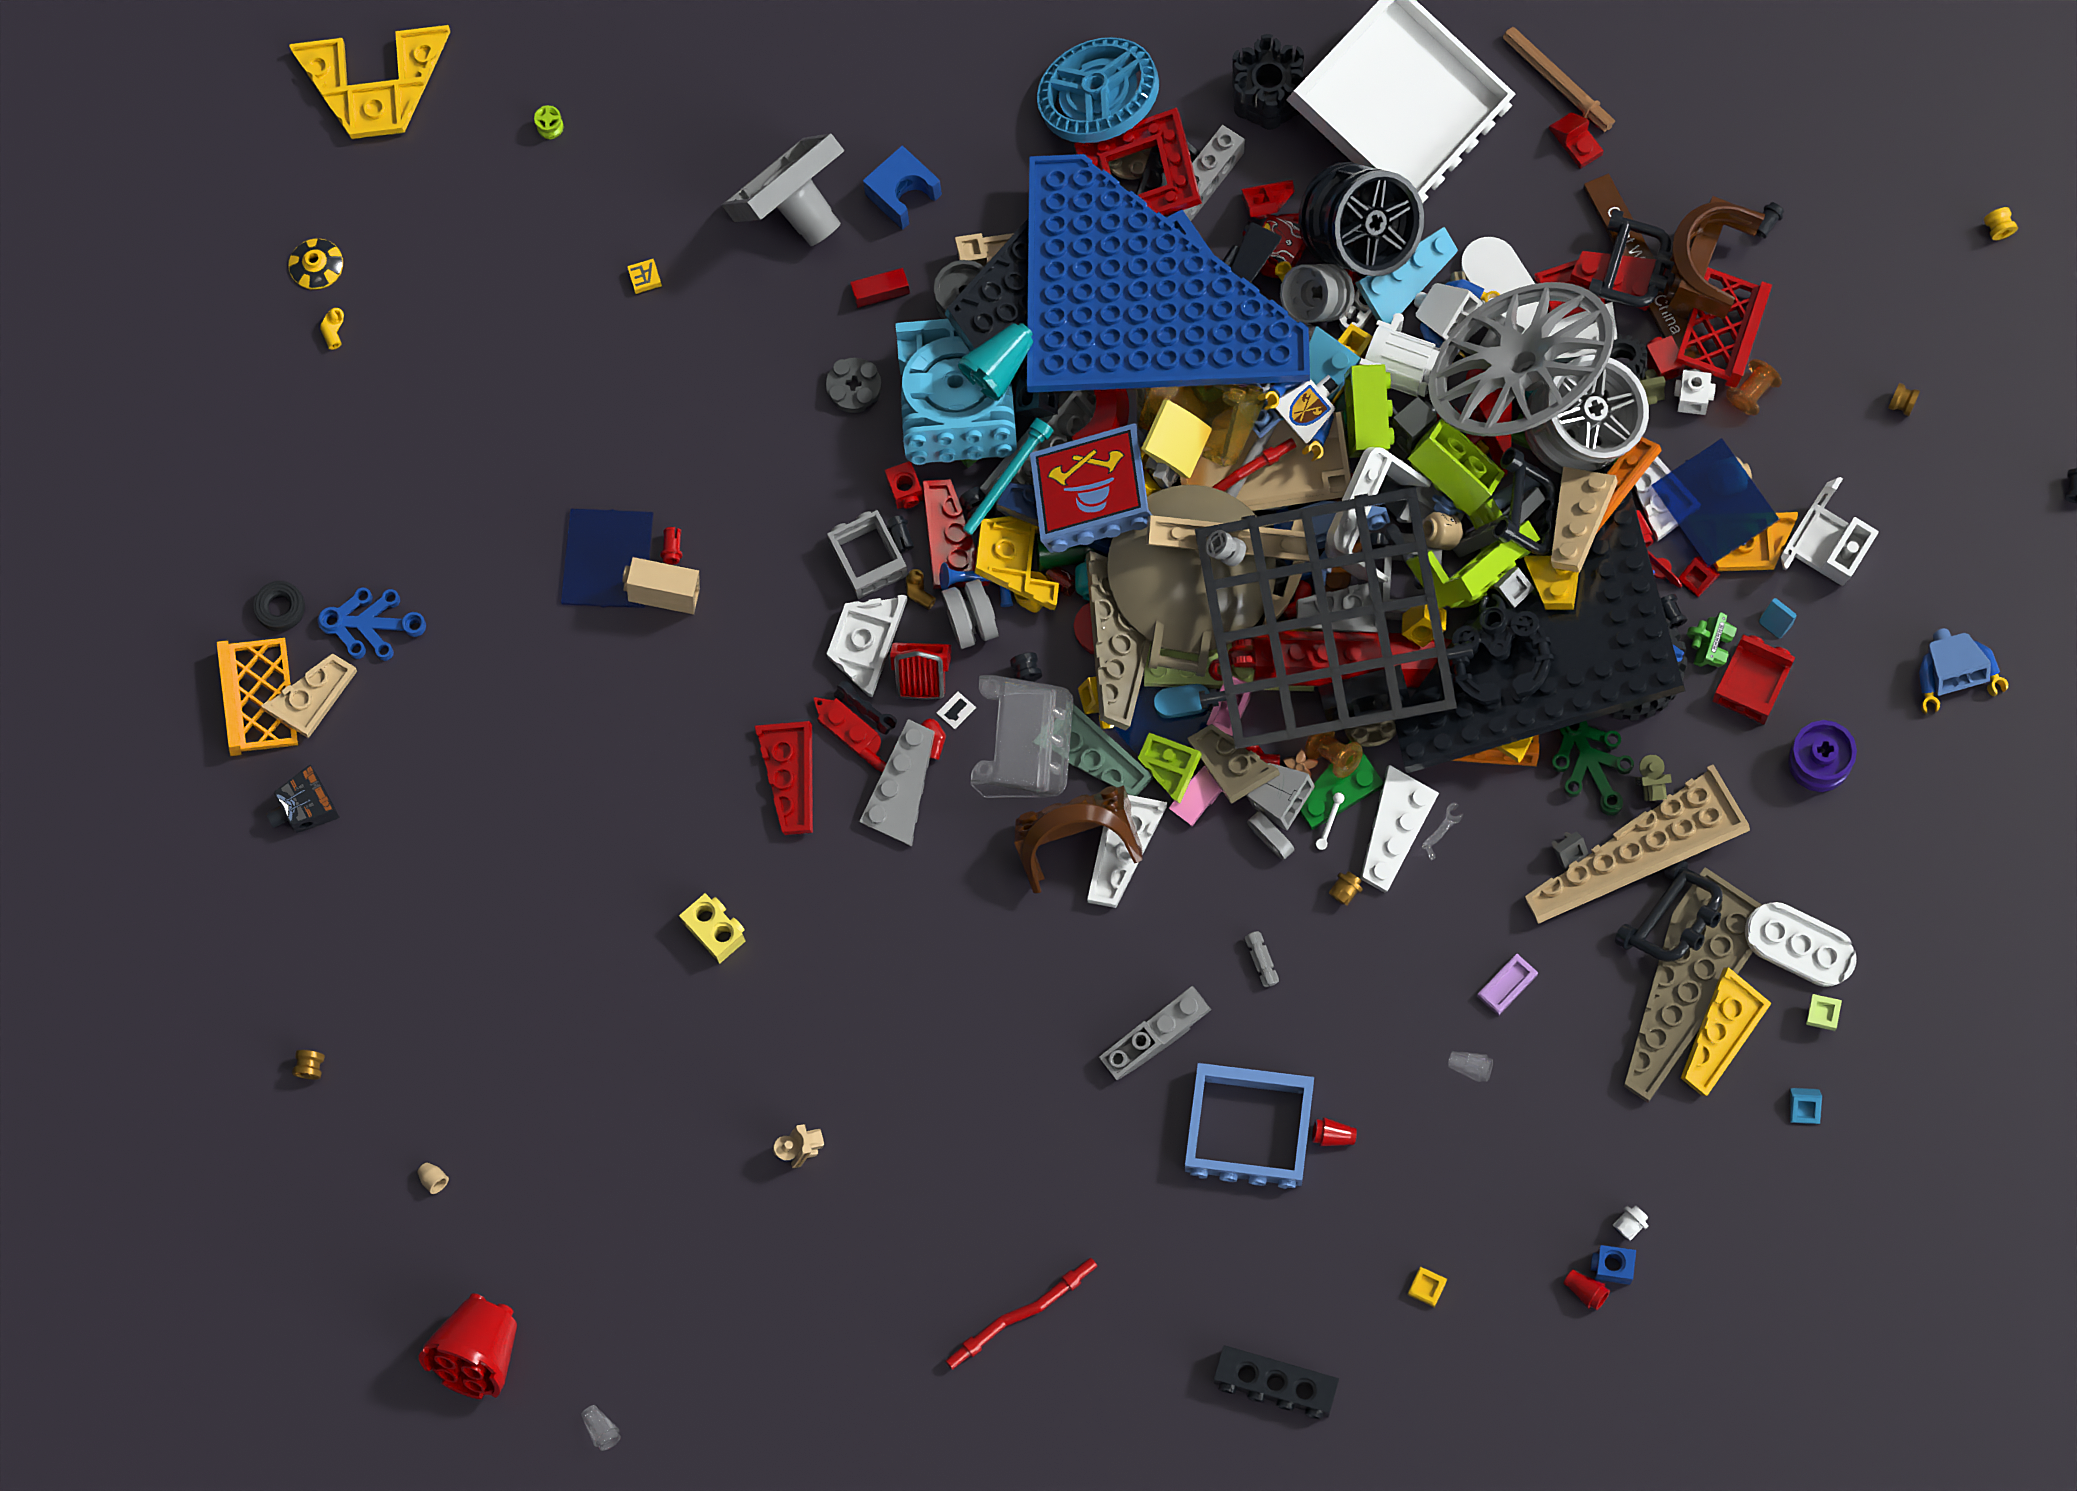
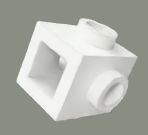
(1694, 391)

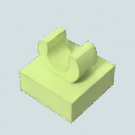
(1823, 1012)

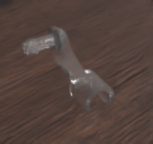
(1438, 834)

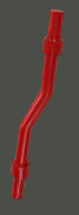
(1268, 457)
(972, 1346)

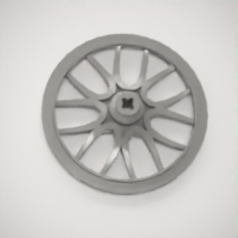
(1521, 359)

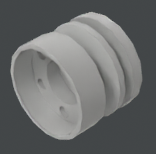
(1317, 293)

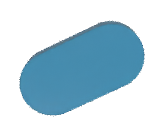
(1179, 701)

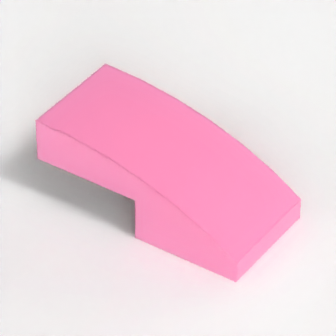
(1198, 795)

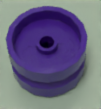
(1806, 754)

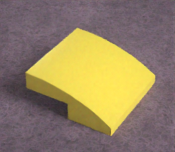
(1176, 438)

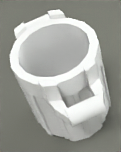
(1404, 357)

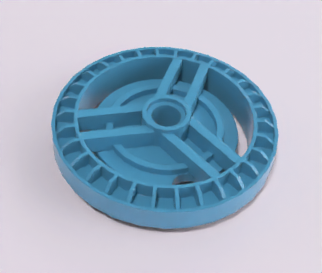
(1101, 96)

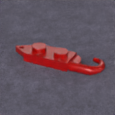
(850, 730)

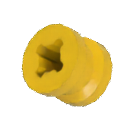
(2000, 223)

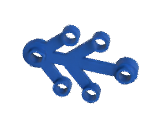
(368, 621)

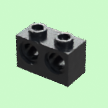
(1033, 404)

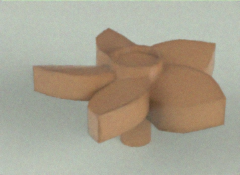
(1300, 762)

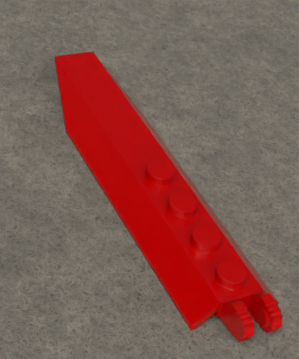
(1307, 652)

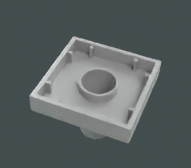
(790, 188)

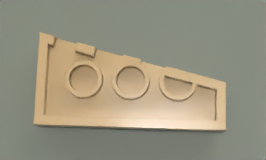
(1579, 514)

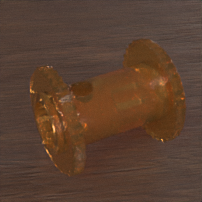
(1755, 385)
(1343, 757)

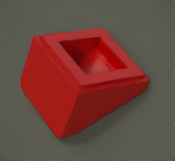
(1698, 576)

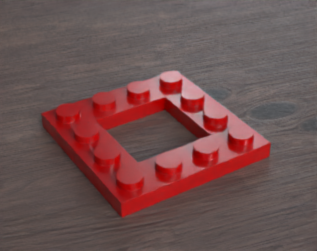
(1168, 133)

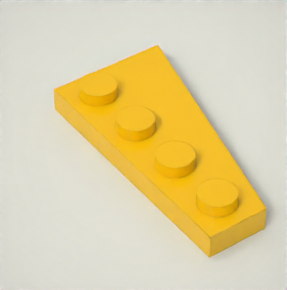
(1725, 1027)

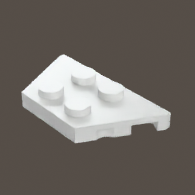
(865, 639)

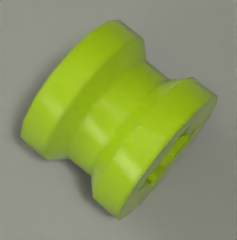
(543, 118)

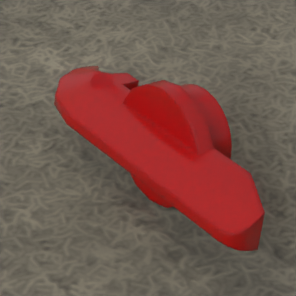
(1663, 569)

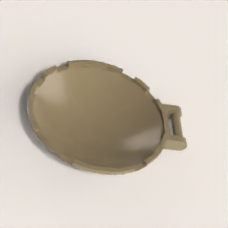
(1165, 589)

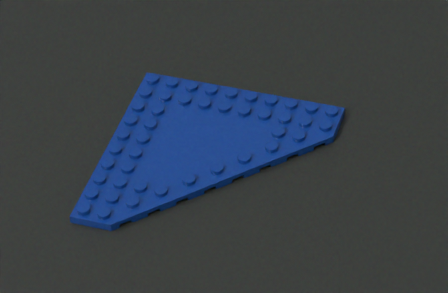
(1137, 301)

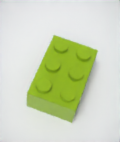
(1368, 408)
(1456, 466)

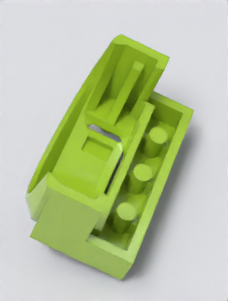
(1483, 571)

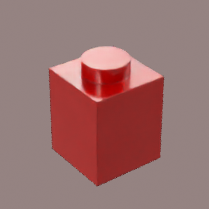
(1662, 357)

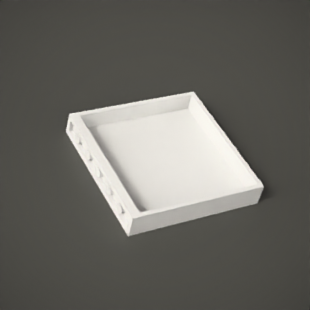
(1402, 95)

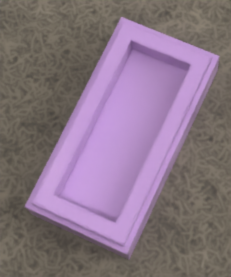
(1507, 984)

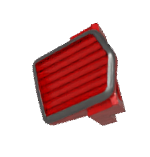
(920, 669)

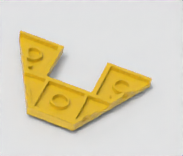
(374, 106)

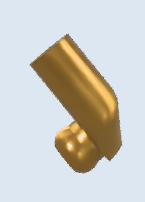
(916, 591)

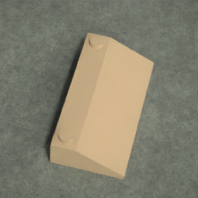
(1290, 479)

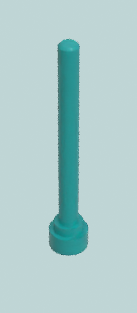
(1039, 432)

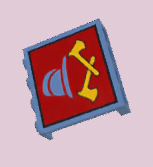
(1090, 488)

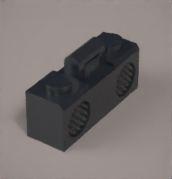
(1364, 694)

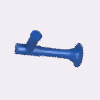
(949, 577)

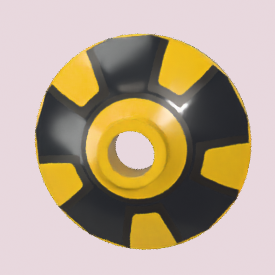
(317, 274)

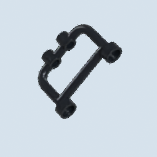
(1657, 282)
(1508, 529)
(1691, 937)

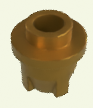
(1346, 887)

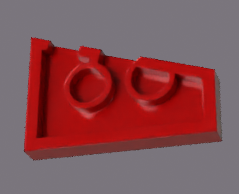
(1631, 277)

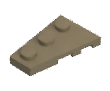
(1233, 769)

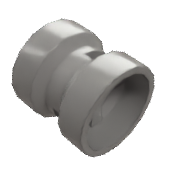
(1226, 548)

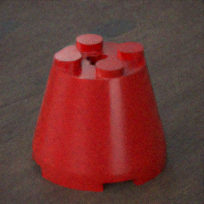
(472, 1348)

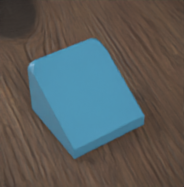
(1777, 618)
(1805, 1105)

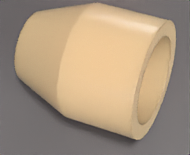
(432, 1177)

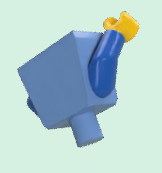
(1955, 665)

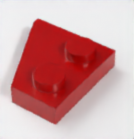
(1267, 199)

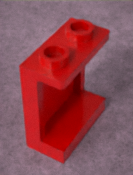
(1754, 678)

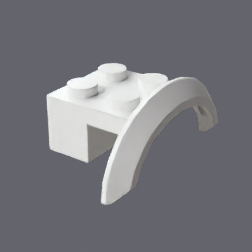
(1828, 541)

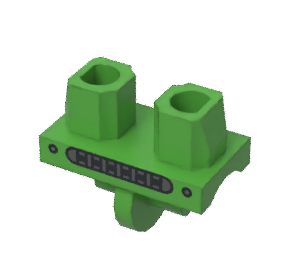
(1707, 637)

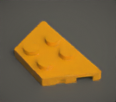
(1762, 550)

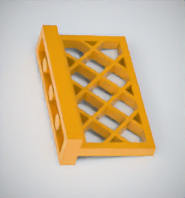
(232, 690)

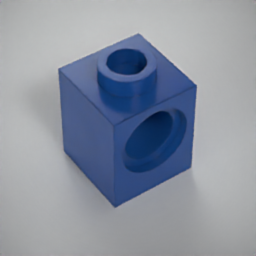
(1624, 1256)

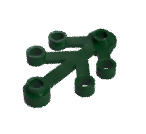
(1590, 759)

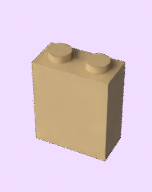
(662, 585)

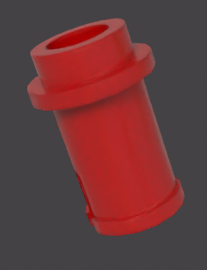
(671, 548)

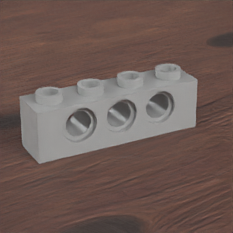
(1214, 164)

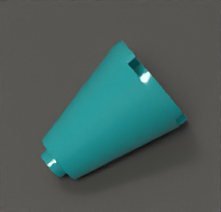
(997, 360)

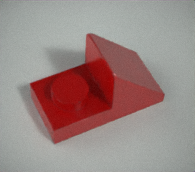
(1576, 139)

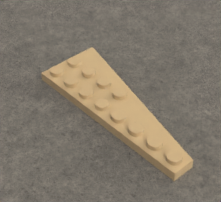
(1675, 830)

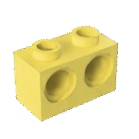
(707, 931)

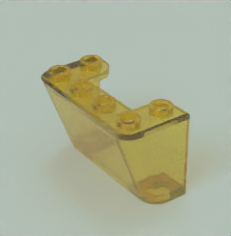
(1225, 408)

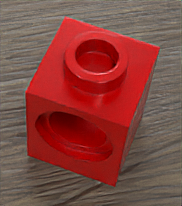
(901, 475)

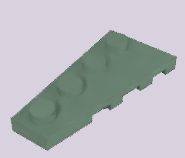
(1102, 757)

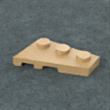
(312, 696)

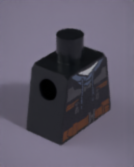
(303, 802)

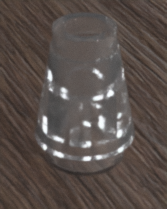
(1471, 1065)
(600, 1428)

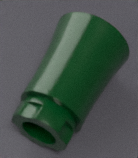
(1071, 556)

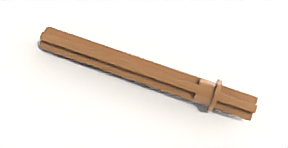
(1590, 108)

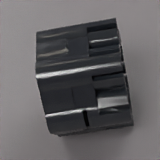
(1266, 64)

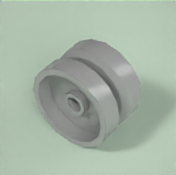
(967, 614)

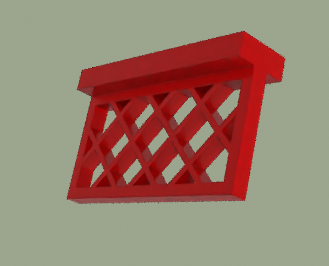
(1743, 339)

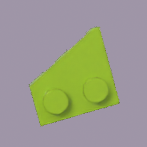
(1169, 764)

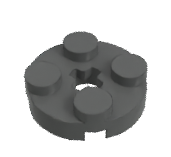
(864, 395)

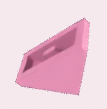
(1220, 715)

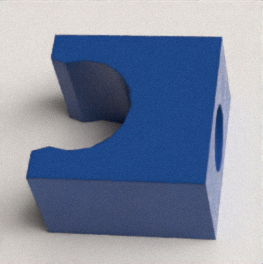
(895, 177)

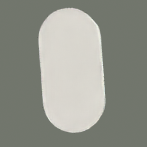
(1497, 268)
(1800, 944)

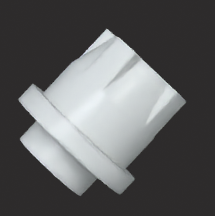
(1631, 1222)

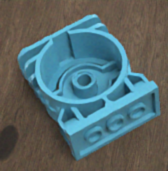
(957, 420)

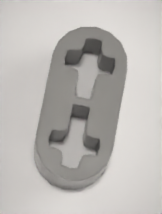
(1270, 835)

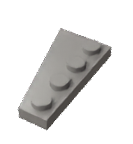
(899, 790)

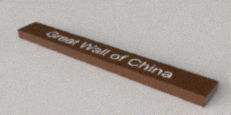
(1604, 199)

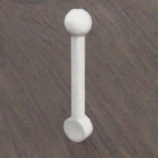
(1321, 843)

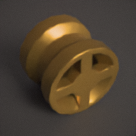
(1904, 399)
(308, 1064)

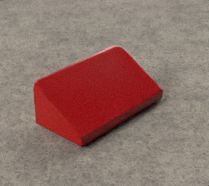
(880, 287)

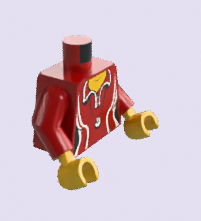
(1288, 250)

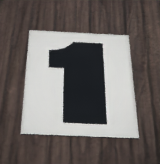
(956, 710)

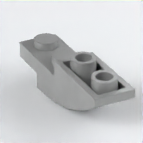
(1155, 1034)

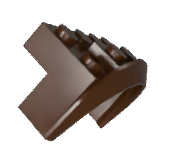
(1693, 256)
(1107, 809)

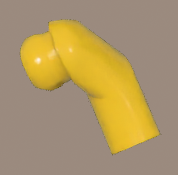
(330, 327)

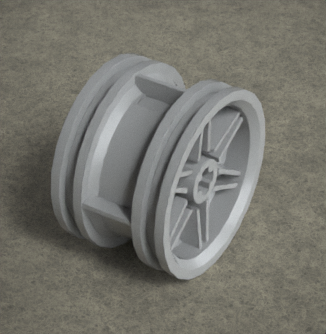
(1615, 419)

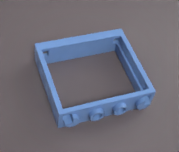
(1254, 1079)

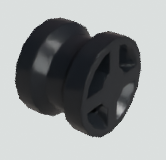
(1026, 667)

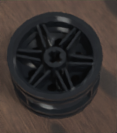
(1379, 222)

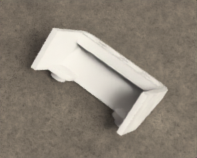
(1366, 479)

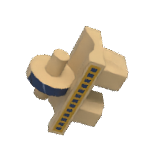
(798, 1145)

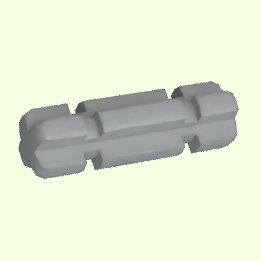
(1262, 959)

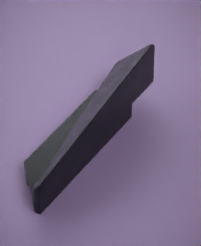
(1253, 251)

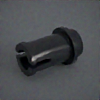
(1773, 213)
(900, 533)

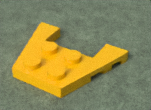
(1006, 559)

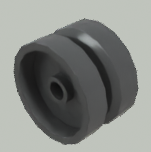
(952, 281)

